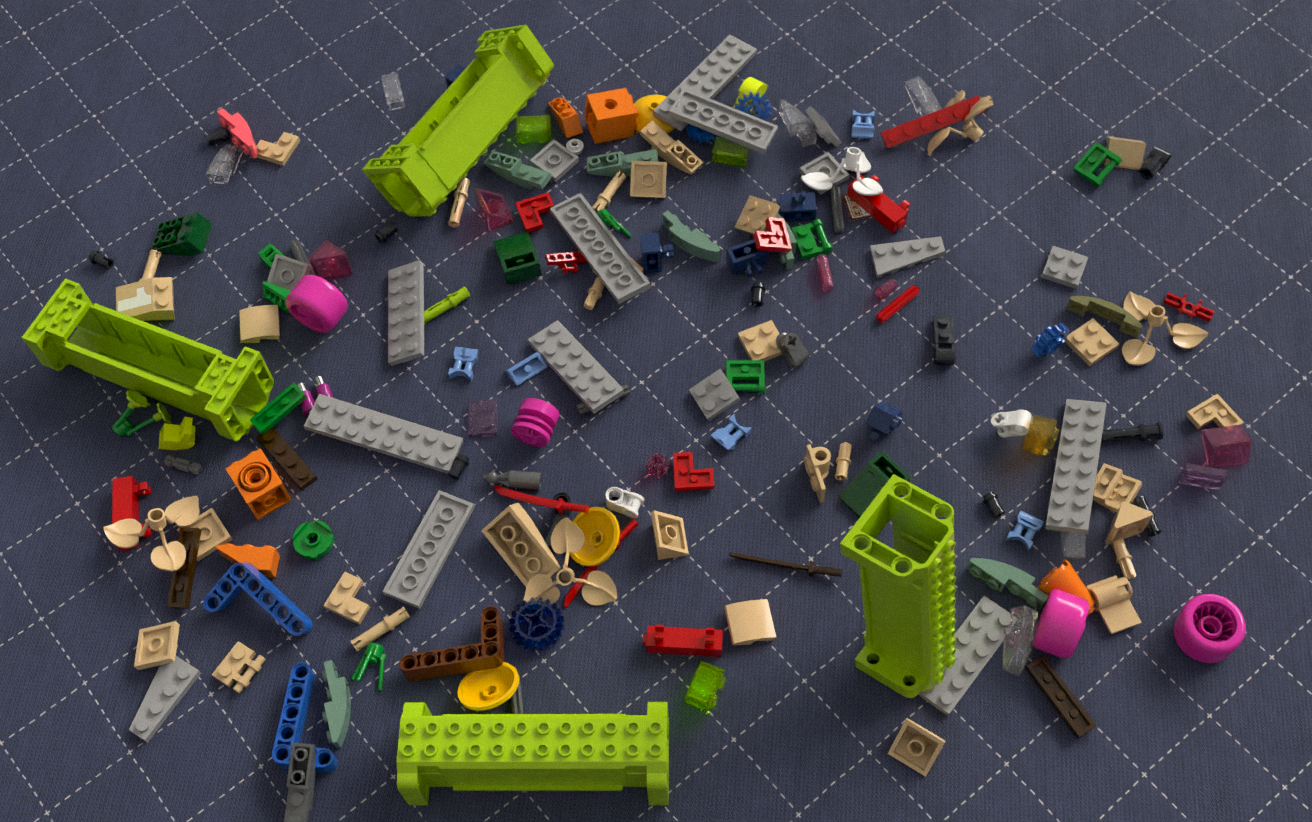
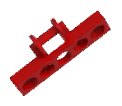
(562, 263)
(1193, 312)

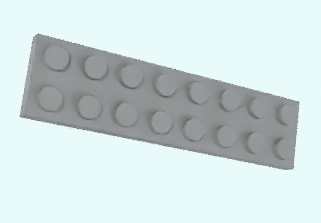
(709, 76)
(600, 248)
(383, 433)
(1076, 467)

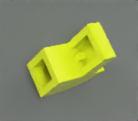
(753, 85)
(177, 436)

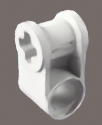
(1014, 423)
(626, 504)

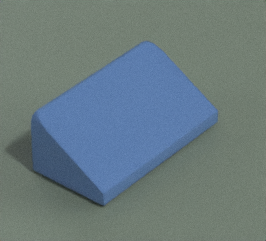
(526, 368)

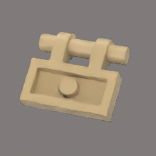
(235, 663)

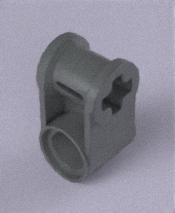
(792, 349)

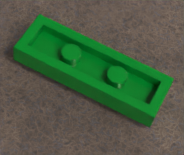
(278, 408)

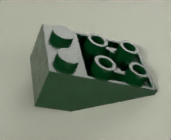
(182, 235)
(517, 258)
(869, 483)

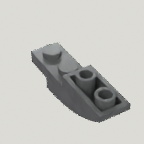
(300, 782)

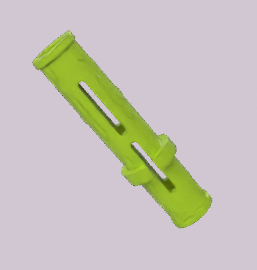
(447, 303)

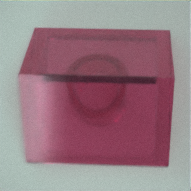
(493, 209)
(330, 261)
(1226, 446)

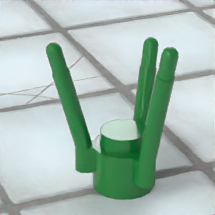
(609, 220)
(371, 655)

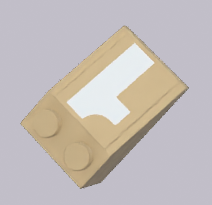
(147, 299)

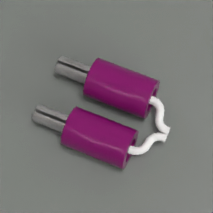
(308, 403)

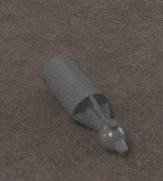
(516, 479)

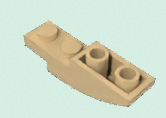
(673, 152)

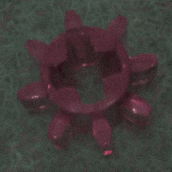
(657, 465)

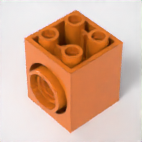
(611, 115)
(258, 484)

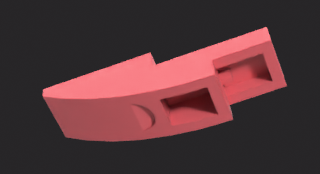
(240, 132)

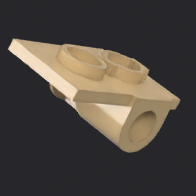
(816, 463)
(1114, 603)

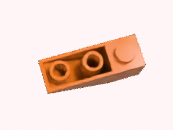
(566, 117)
(263, 558)

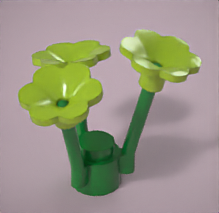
(123, 424)

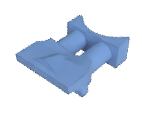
(860, 129)
(466, 357)
(725, 439)
(1028, 522)

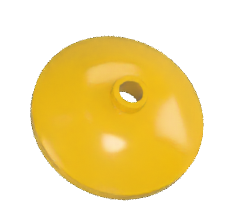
(645, 109)
(595, 525)
(488, 687)

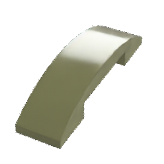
(1106, 310)

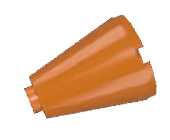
(1066, 580)

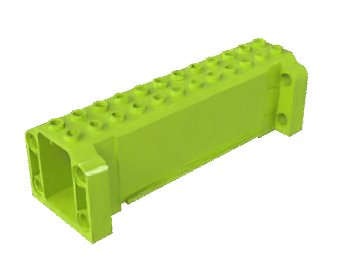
(462, 122)
(151, 360)
(906, 588)
(533, 752)

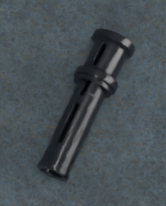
(1140, 432)

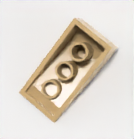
(521, 544)

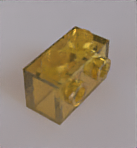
(1041, 435)

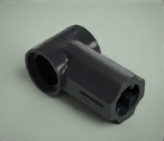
(1157, 158)

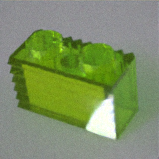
(533, 129)
(729, 153)
(704, 687)

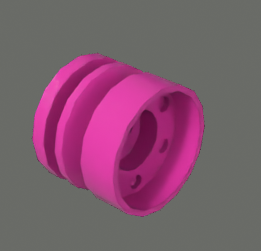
(535, 422)

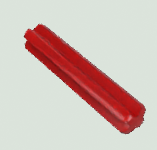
(897, 304)

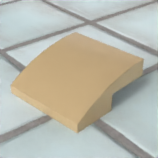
(259, 323)
(1114, 487)
(750, 622)

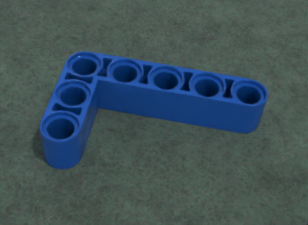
(261, 596)
(296, 724)

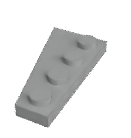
(897, 255)
(162, 697)

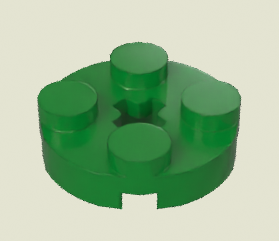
(315, 550)

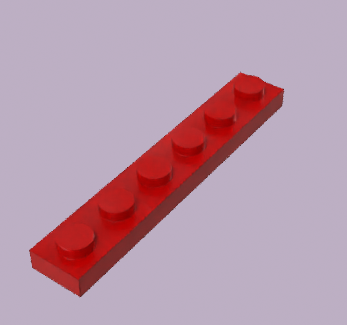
(928, 123)

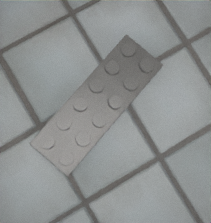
(723, 120)
(405, 313)
(576, 366)
(428, 549)
(975, 646)

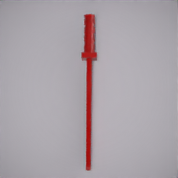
(560, 505)
(577, 586)

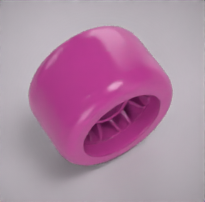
(316, 303)
(1061, 624)
(1209, 628)

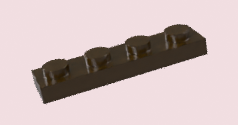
(287, 458)
(183, 578)
(1060, 697)

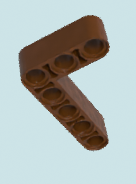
(461, 655)

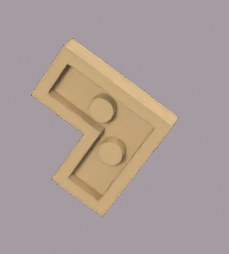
(278, 152)
(1214, 410)
(343, 602)

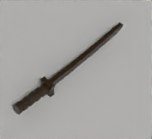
(812, 569)

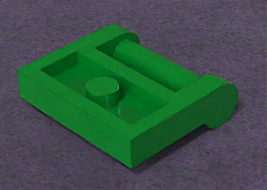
(1092, 161)
(806, 243)
(746, 371)

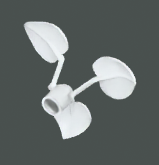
(854, 161)

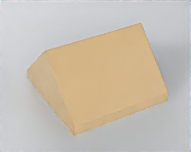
(1128, 150)
(1128, 522)
(669, 535)
(916, 747)

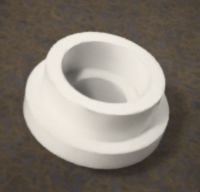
(575, 146)

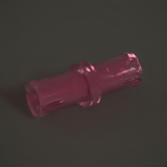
(824, 272)

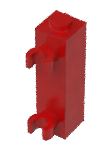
(881, 207)
(126, 501)
(683, 641)

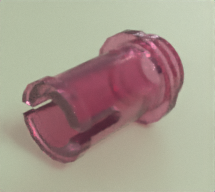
(882, 291)

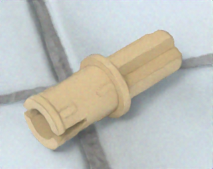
(594, 294)
(843, 461)
(1123, 558)

